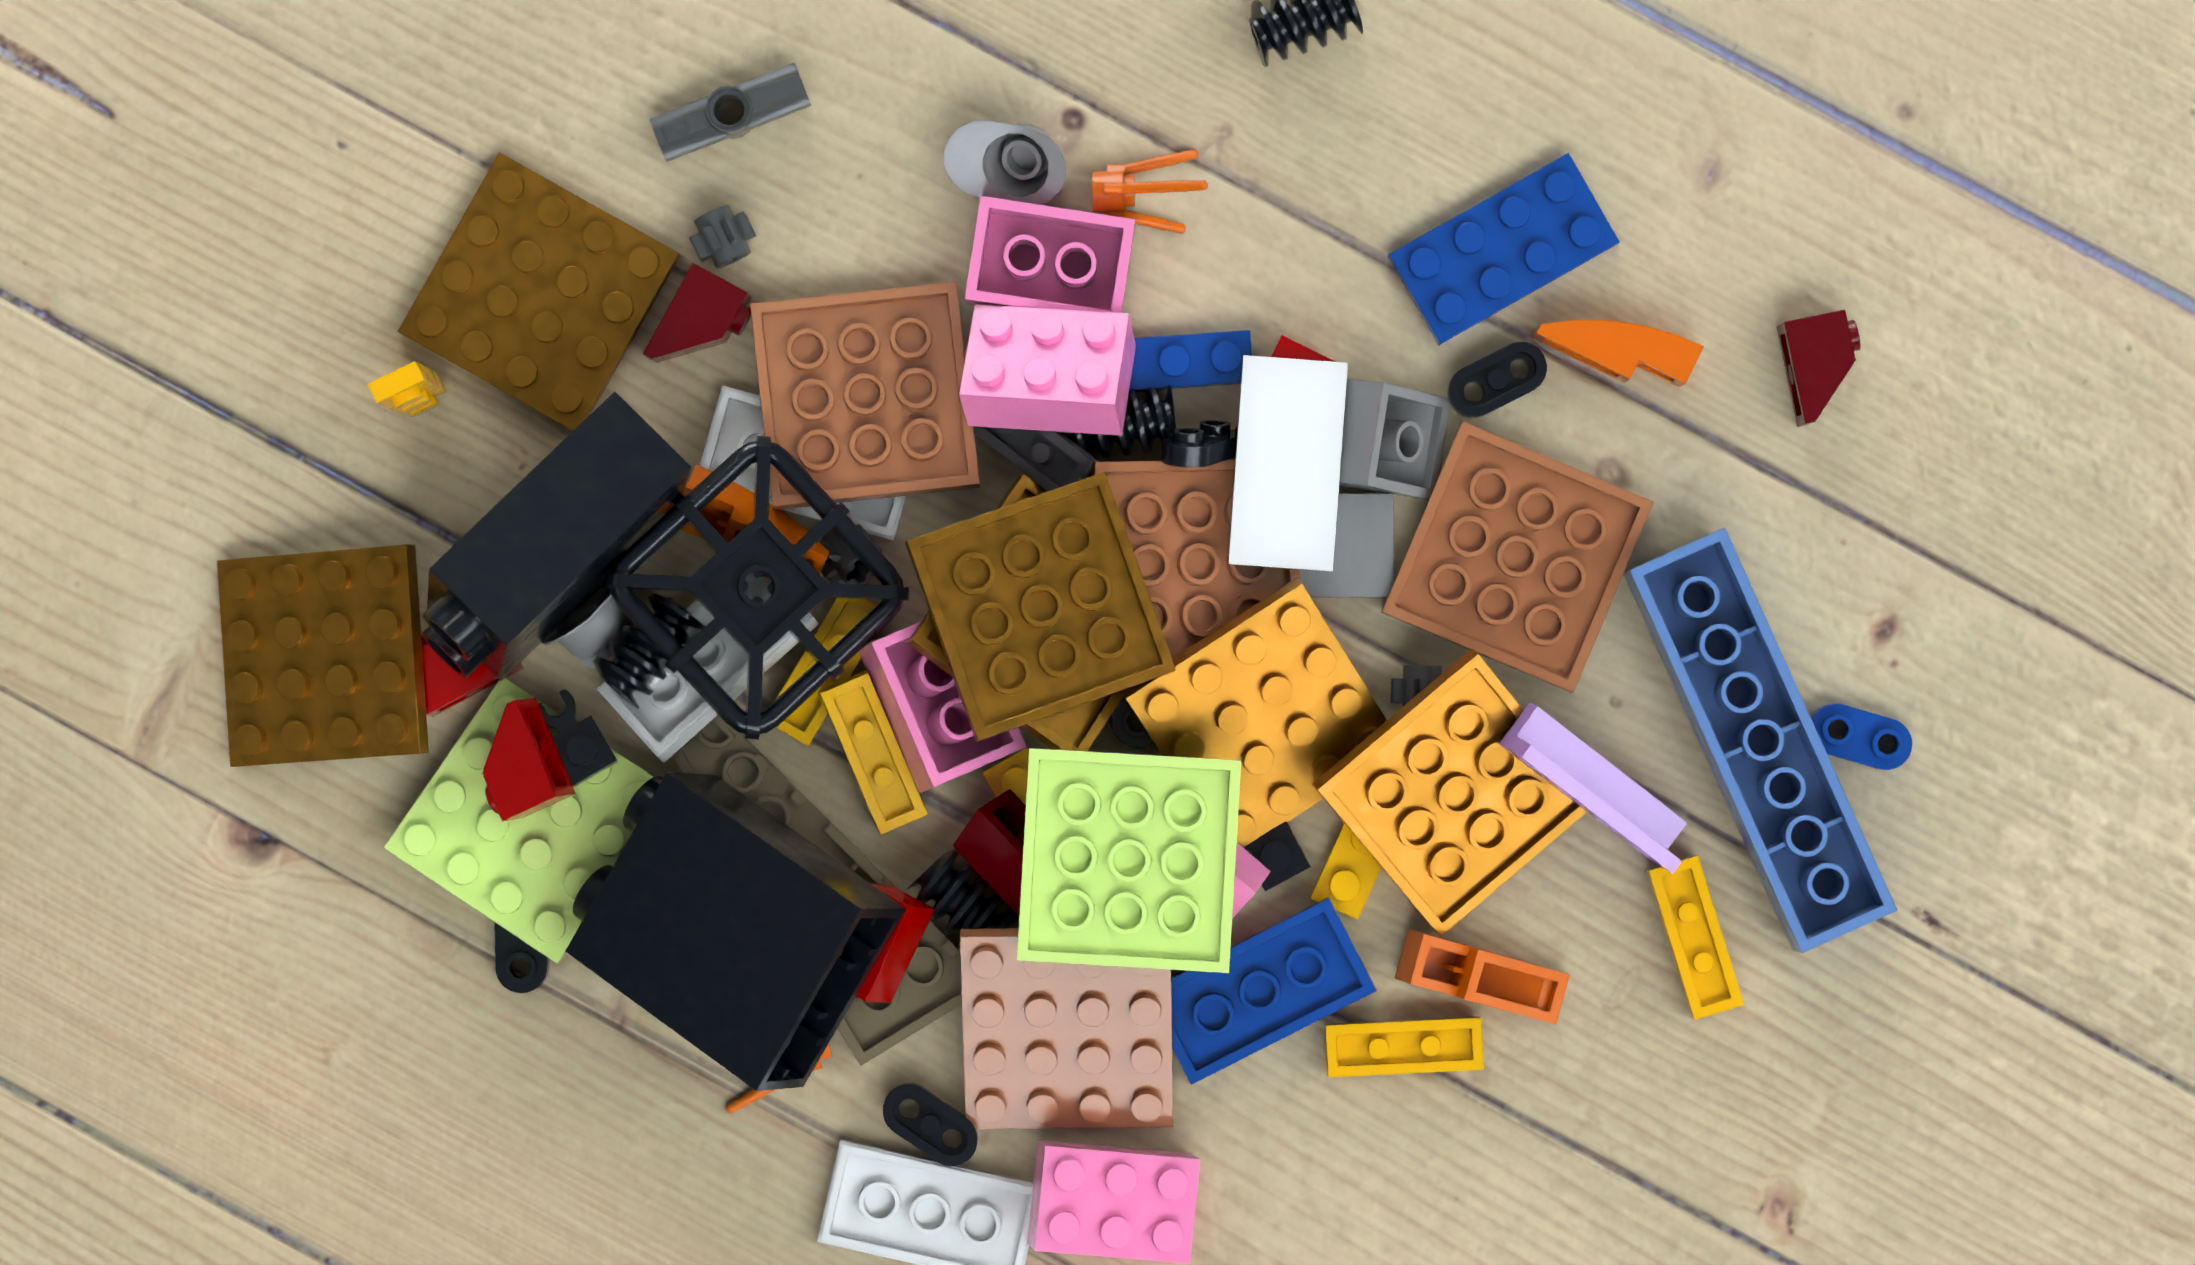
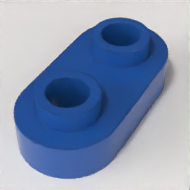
(1862, 736)

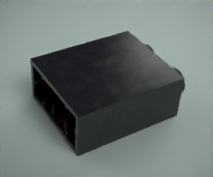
(550, 541)
(731, 928)

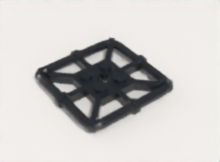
(722, 587)

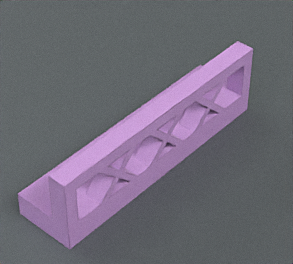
(1595, 785)

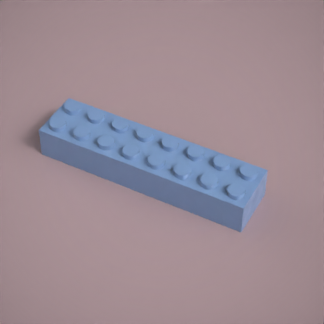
(1760, 741)

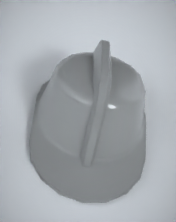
(1005, 161)
(591, 627)

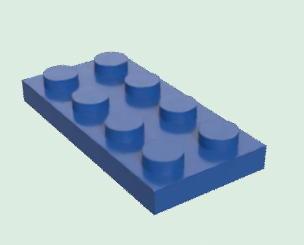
(1503, 249)
(1272, 990)

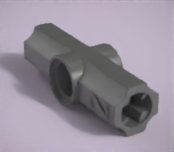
(697, 124)

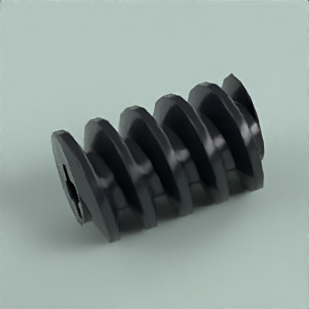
(1299, 21)
(1141, 423)
(640, 657)
(958, 898)

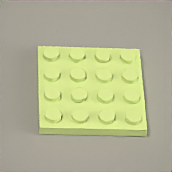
(1129, 860)
(522, 868)

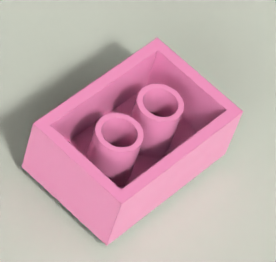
(1048, 257)
(1048, 369)
(928, 713)
(1113, 1201)

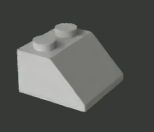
(1392, 439)

